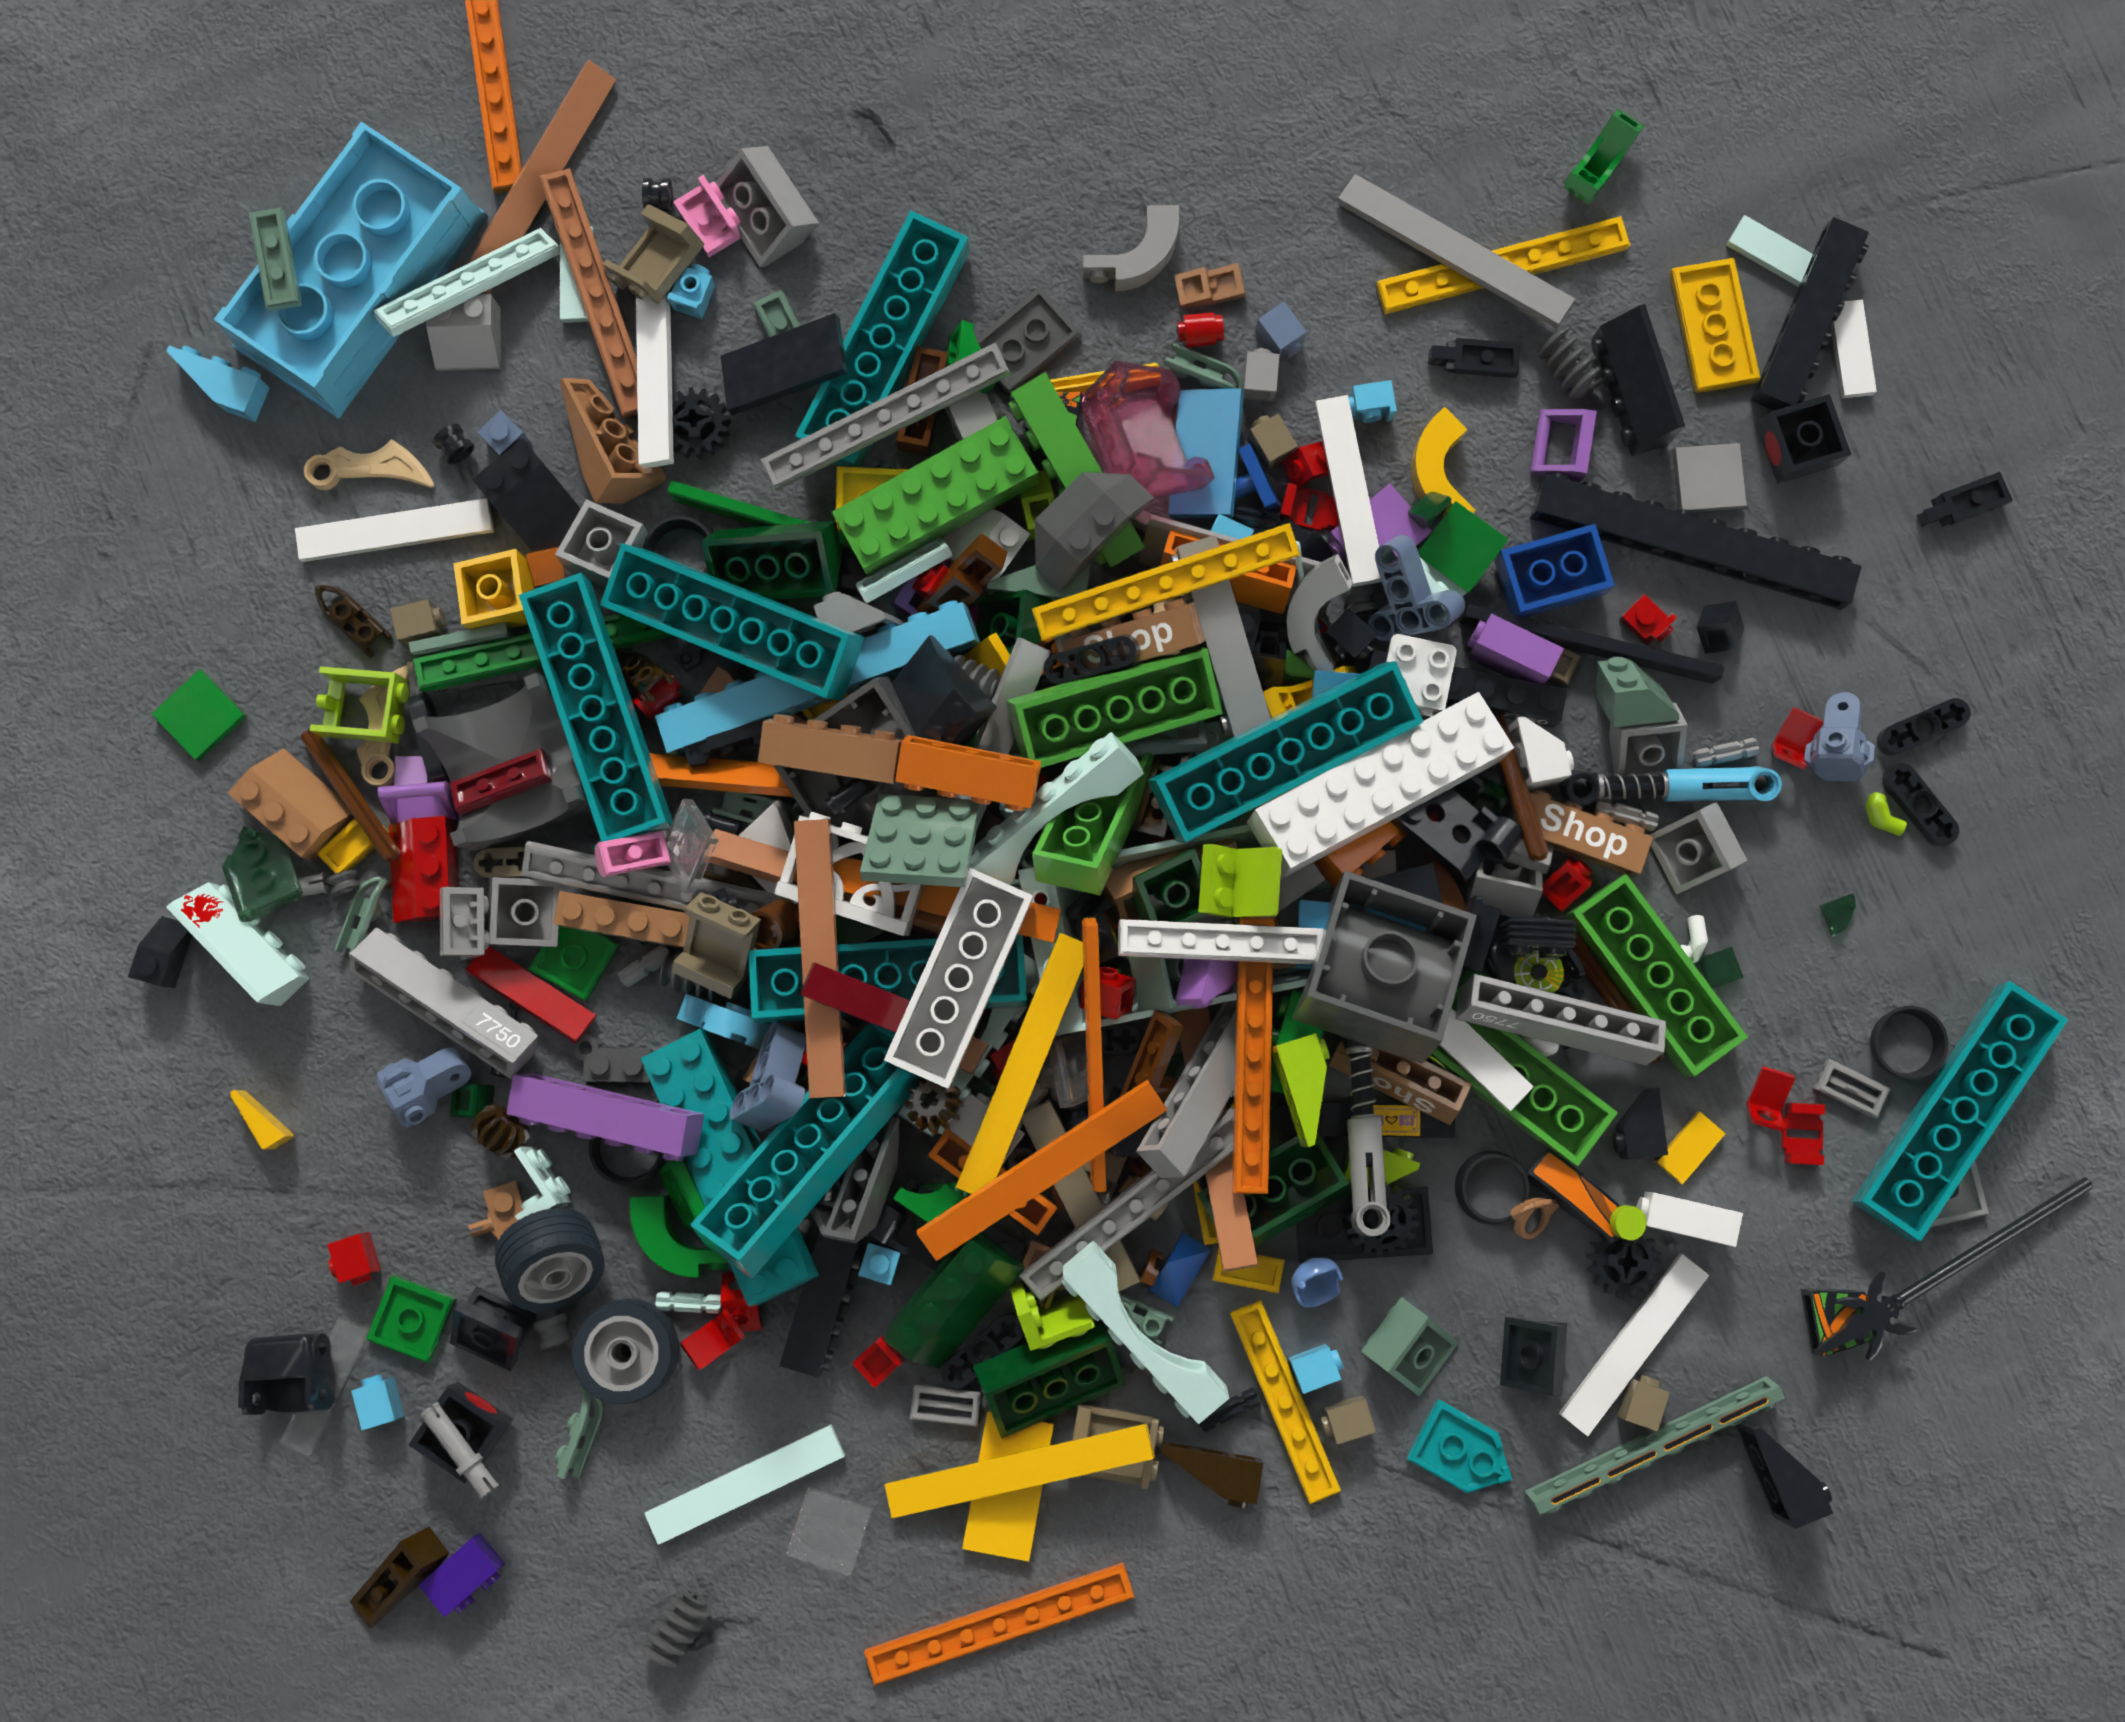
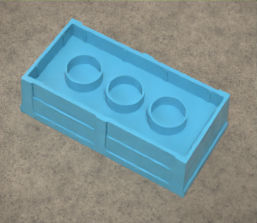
(357, 242)

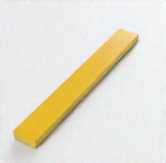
(1533, 256)
(1166, 582)
(1023, 1065)
(1019, 1470)

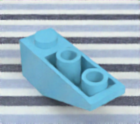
(231, 389)

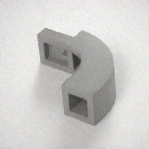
(1144, 261)
(1317, 587)

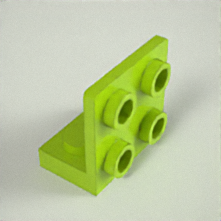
(1240, 881)
(1048, 1325)

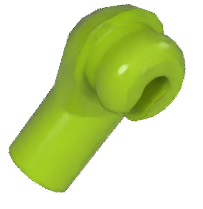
(1880, 817)

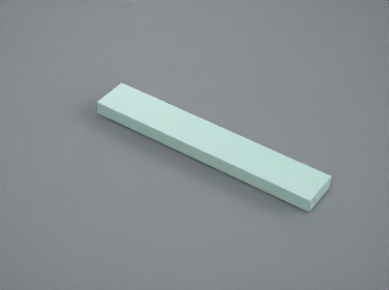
(466, 282)
(744, 1484)

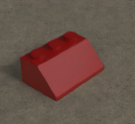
(424, 866)

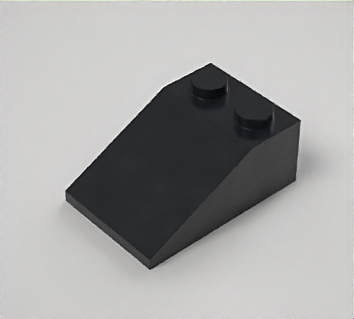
(528, 497)
(941, 696)
(1788, 1486)

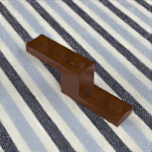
(1152, 1064)

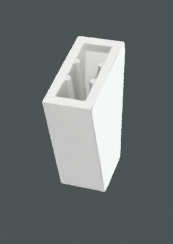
(774, 829)
(1691, 1218)

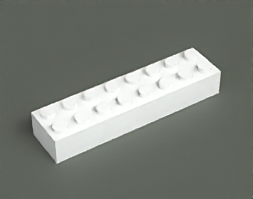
(1381, 784)

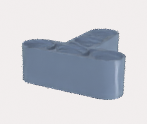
(1410, 600)
(773, 1089)

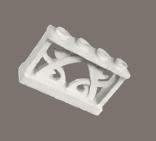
(879, 915)

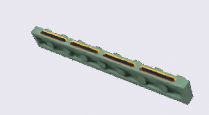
(1643, 1450)

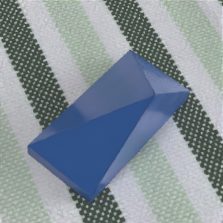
(1180, 1269)

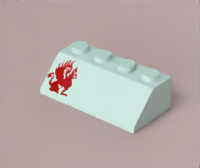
(240, 947)

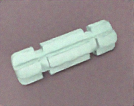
(688, 1302)

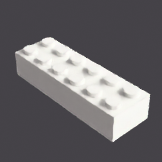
(959, 978)

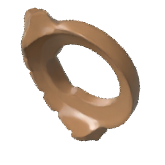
(1524, 1210)

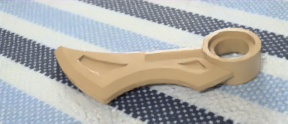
(387, 462)
(374, 751)

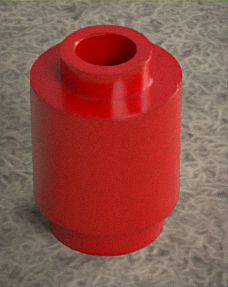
(1200, 329)
(664, 696)

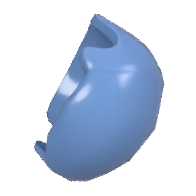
(1316, 1282)

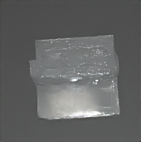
(1067, 1069)

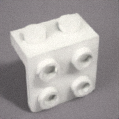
(1426, 670)

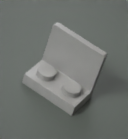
(463, 922)

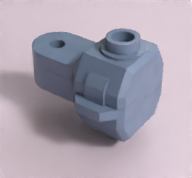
(1841, 747)
(416, 1086)

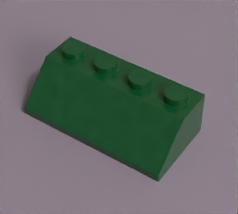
(777, 559)
(1298, 1186)
(952, 1301)
(1040, 1383)

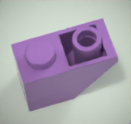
(1205, 980)

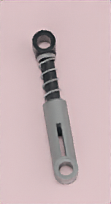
(1365, 1143)

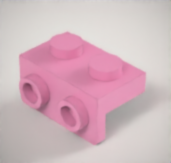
(709, 217)

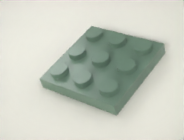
(920, 840)

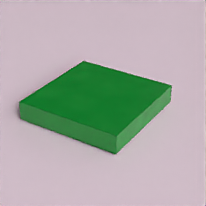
(1462, 546)
(199, 715)
(576, 961)
(681, 1191)
(411, 1319)

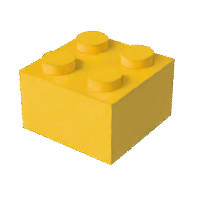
(491, 589)

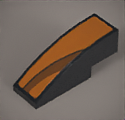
(1574, 1193)

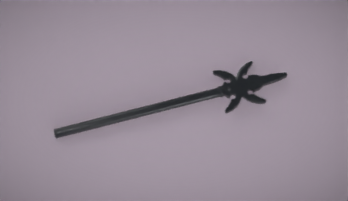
(1877, 1314)

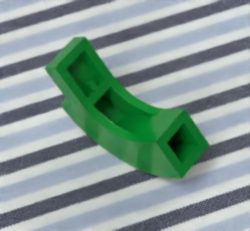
(1603, 157)
(658, 1240)

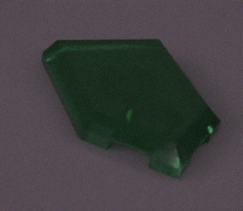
(260, 875)

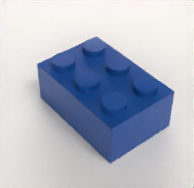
(1554, 571)

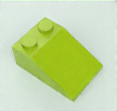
(1302, 1077)

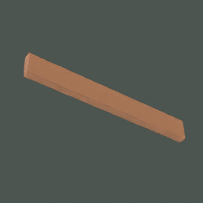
(548, 157)
(593, 287)
(768, 864)
(819, 945)
(1228, 1208)

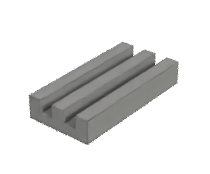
(1825, 1076)
(946, 1391)

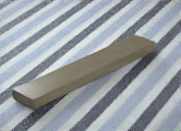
(1076, 1188)

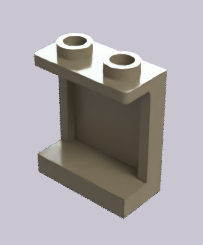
(657, 256)
(717, 945)
(1096, 1420)

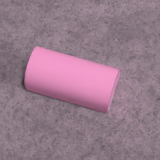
(631, 854)

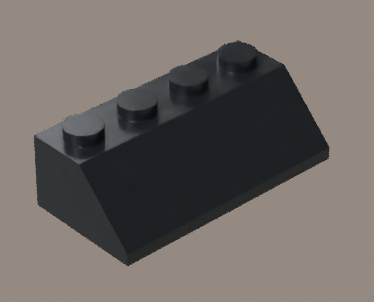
(1638, 381)

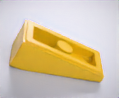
(264, 1126)

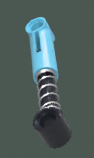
(1676, 785)

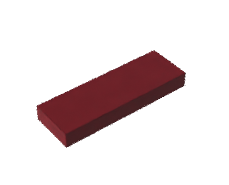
(500, 781)
(854, 997)

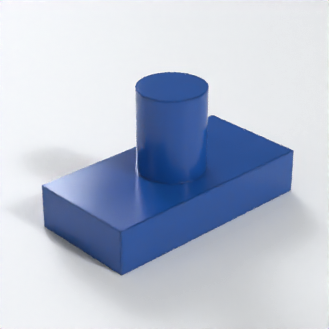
(1255, 479)

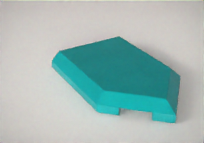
(1459, 1450)

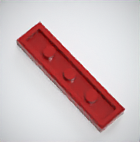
(531, 994)

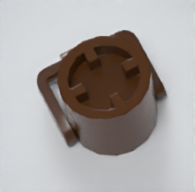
(778, 925)

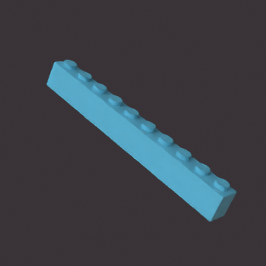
(764, 696)

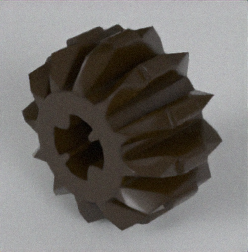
(927, 1115)
(499, 1131)

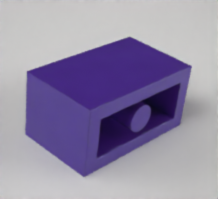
(463, 1574)

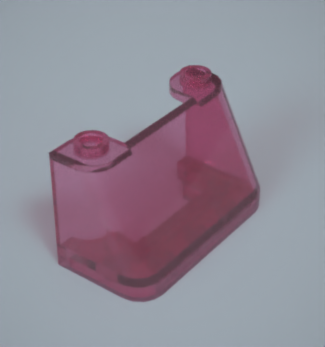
(1134, 431)

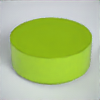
(1628, 1222)

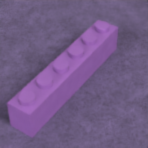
(606, 1115)

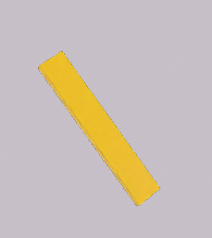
(1285, 1401)

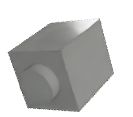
(1260, 375)

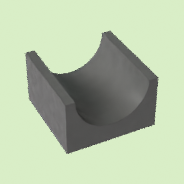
(1383, 977)

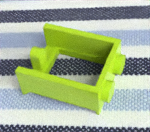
(332, 704)

